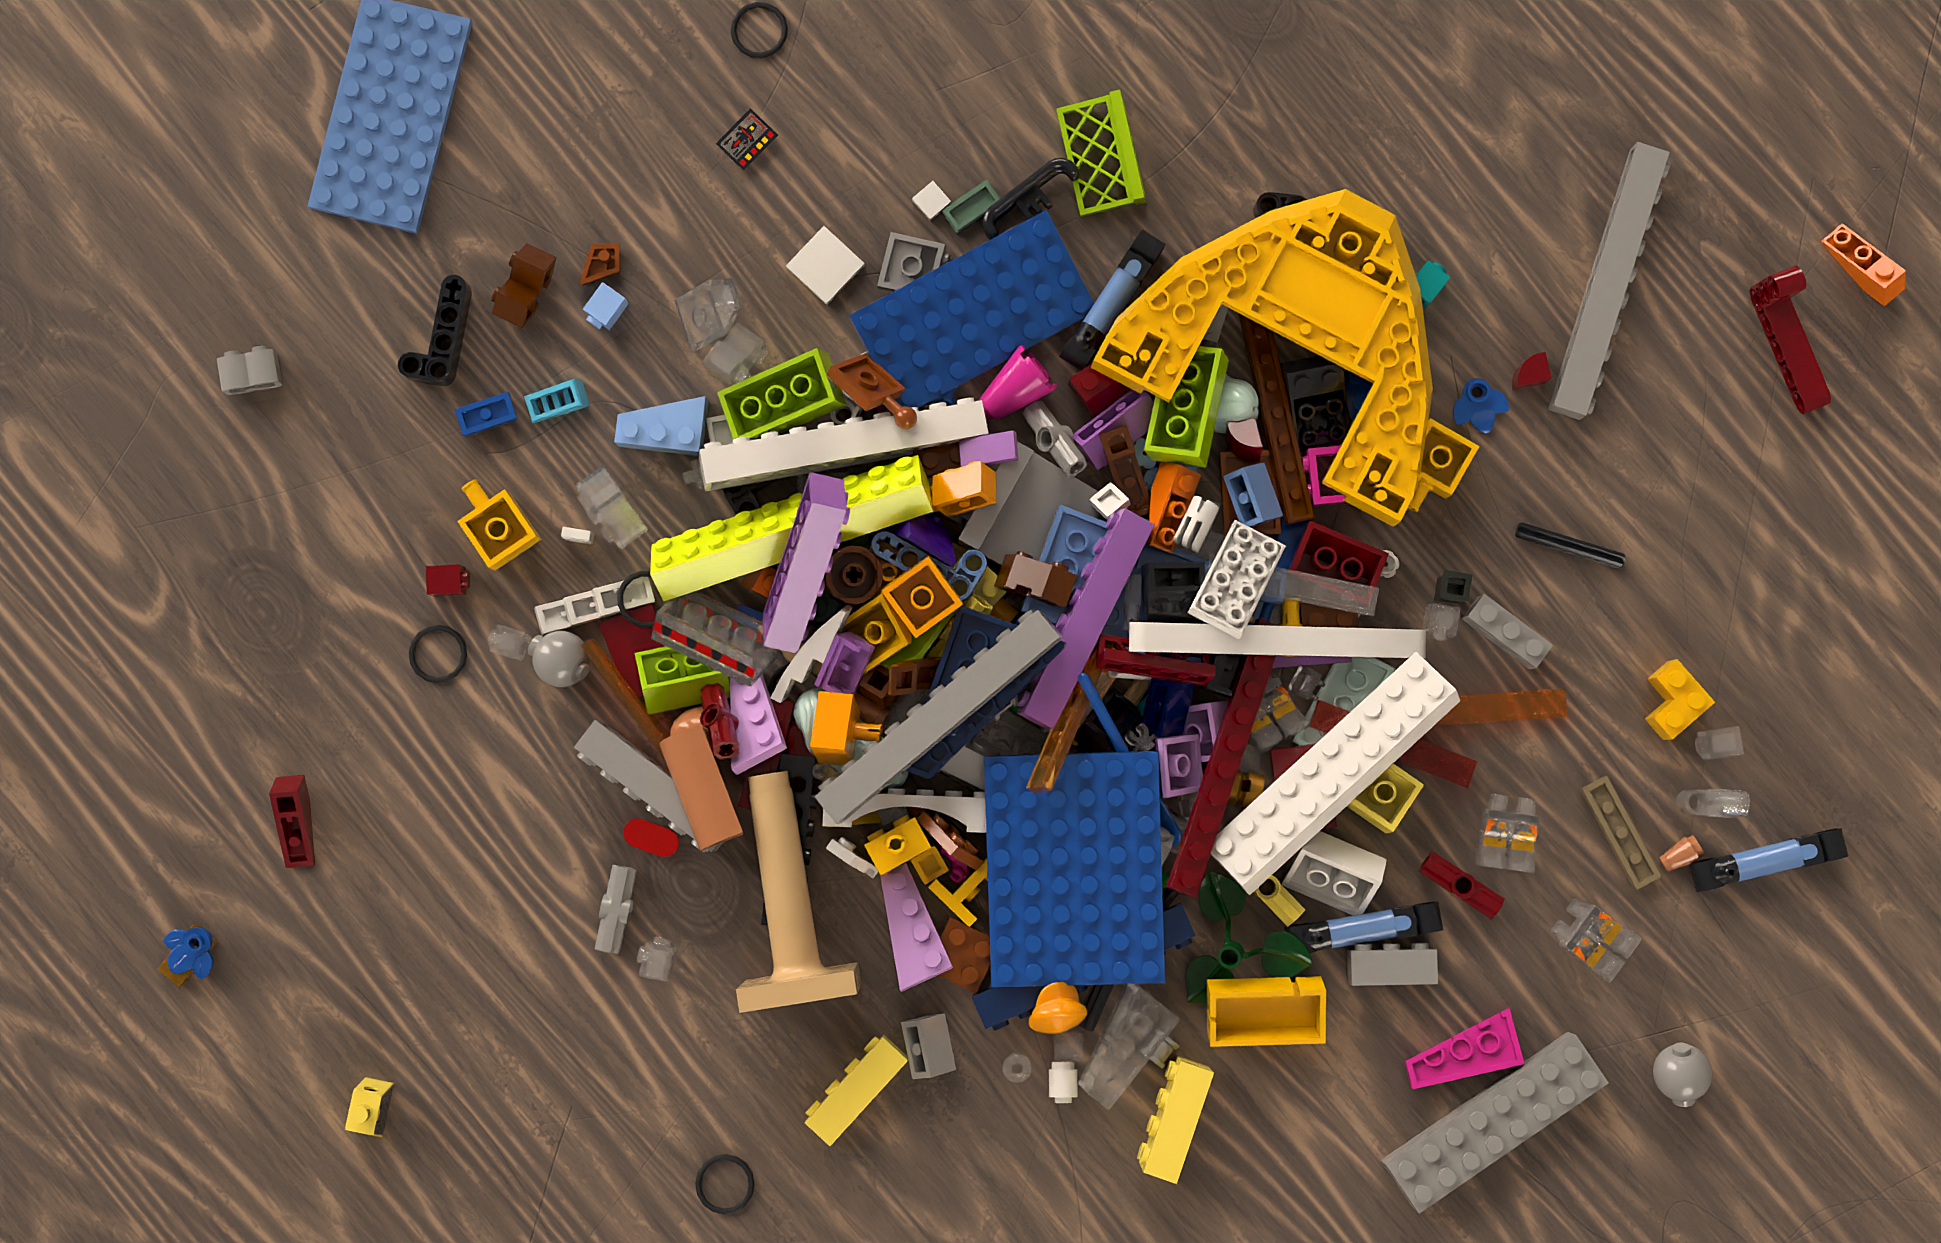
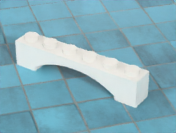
(965, 809)

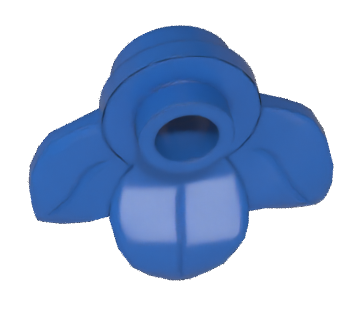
(1479, 410)
(187, 953)

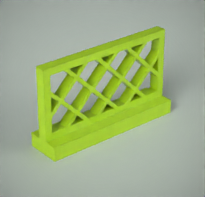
(1125, 149)

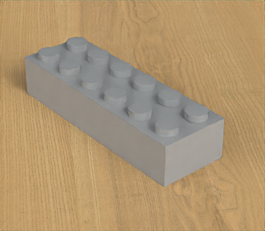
(637, 772)

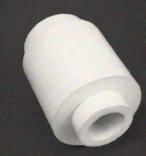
(1063, 1082)

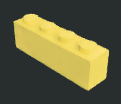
(856, 1090)

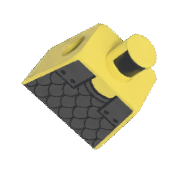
(369, 1108)

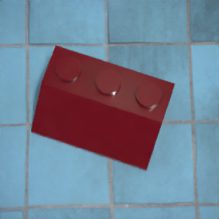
(1096, 390)
(1337, 556)

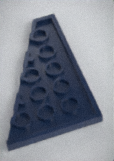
(967, 637)

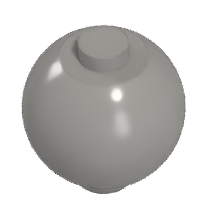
(559, 658)
(1682, 1073)

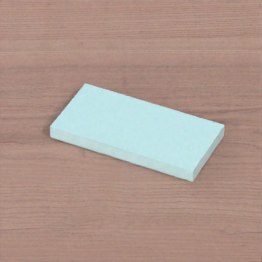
(1346, 688)

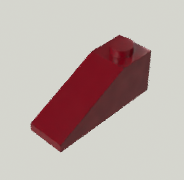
(293, 820)

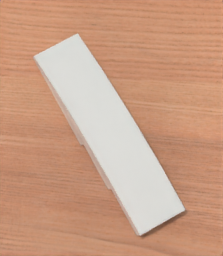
(592, 605)
(813, 650)

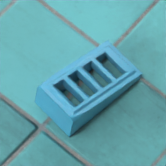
(579, 395)

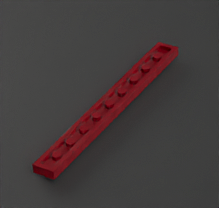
(1221, 772)

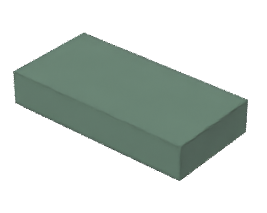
(970, 207)

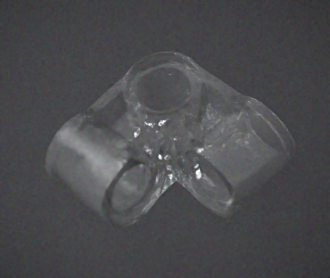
(1715, 802)

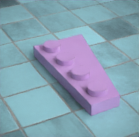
(758, 725)
(914, 938)

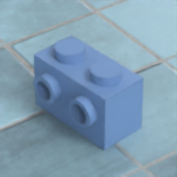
(1253, 495)

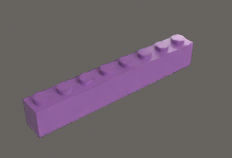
(1086, 616)

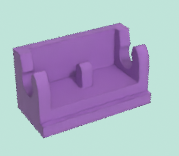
(844, 664)

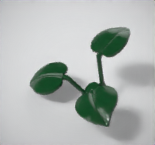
(1283, 951)

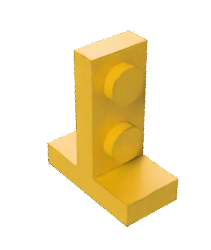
(967, 891)

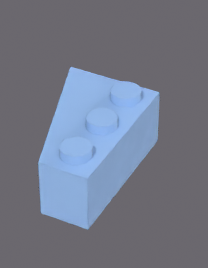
(665, 428)

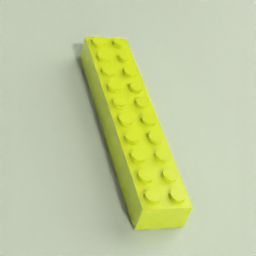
(759, 536)

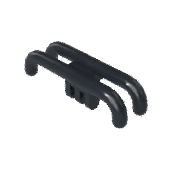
(1028, 194)

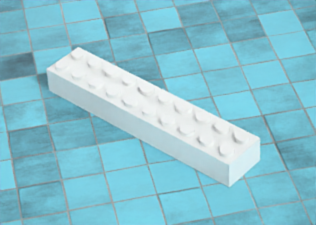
(837, 446)
(1333, 772)

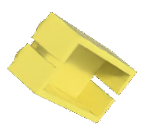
(1176, 1119)

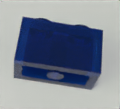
(1167, 707)

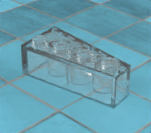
(1126, 1044)

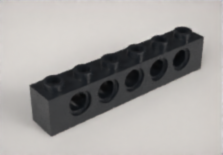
(800, 766)

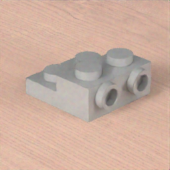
(909, 259)

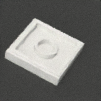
(825, 265)

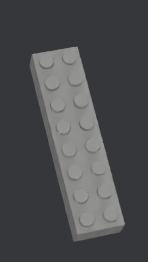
(1494, 1121)

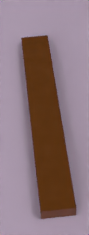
(1277, 422)

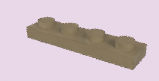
(1620, 832)

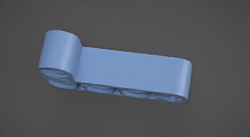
(960, 573)

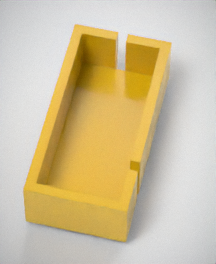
(1266, 1011)

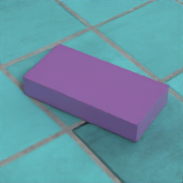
(989, 448)

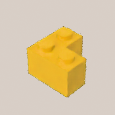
(1683, 700)

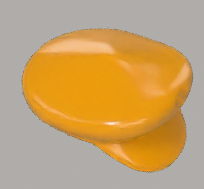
(1057, 1009)

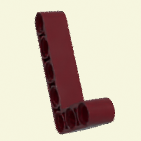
(1787, 338)

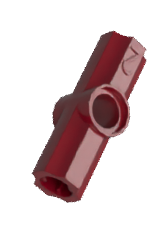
(719, 721)
(1476, 895)

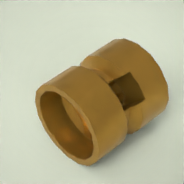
(1254, 788)

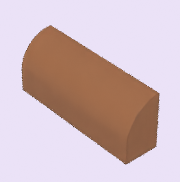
(700, 787)

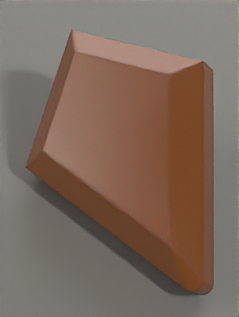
(601, 262)

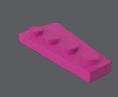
(1475, 1051)

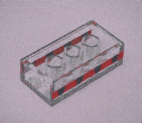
(714, 636)

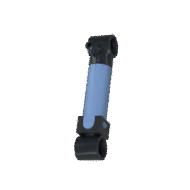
(1112, 300)
(1769, 859)
(1369, 927)

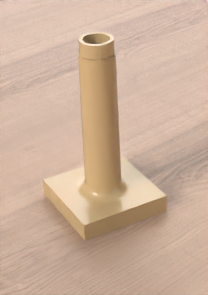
(794, 948)

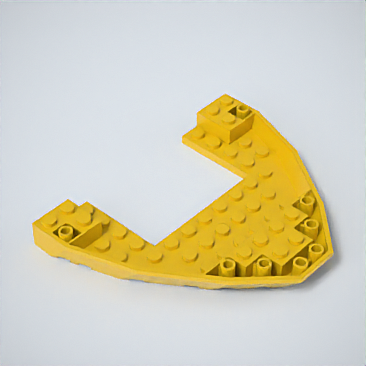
(1332, 282)

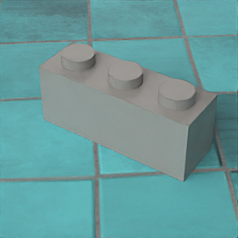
(1507, 631)
(1392, 965)

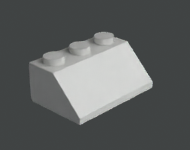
(1335, 873)

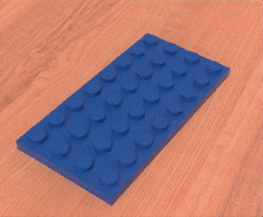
(974, 311)

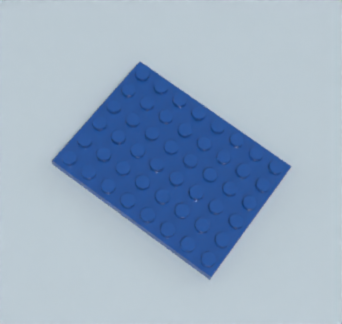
(1075, 871)

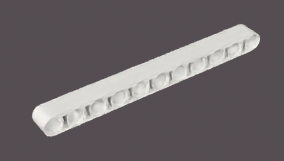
(1277, 640)

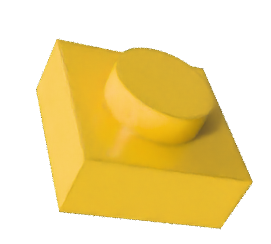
(929, 865)

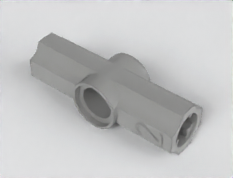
(1054, 438)
(616, 909)

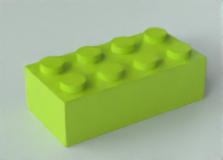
(782, 397)
(1185, 426)

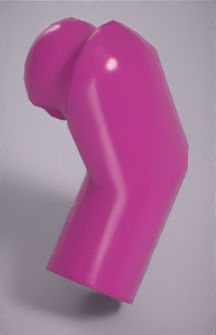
(959, 870)

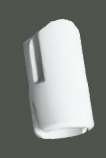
(1196, 523)

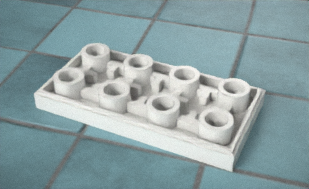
(1236, 579)

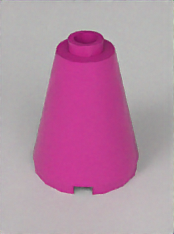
(1016, 385)

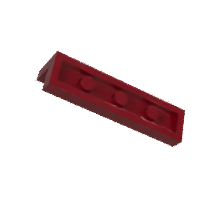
(1151, 664)

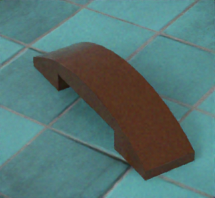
(1126, 470)
(912, 675)

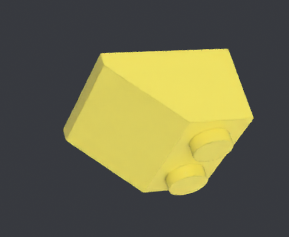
(1387, 798)

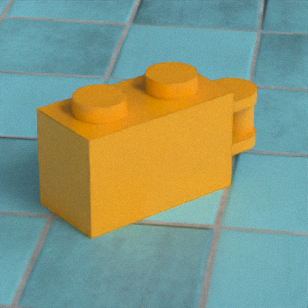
(963, 489)

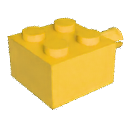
(1443, 462)
(496, 526)
(897, 845)

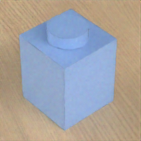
(605, 307)

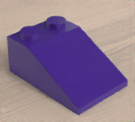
(926, 535)

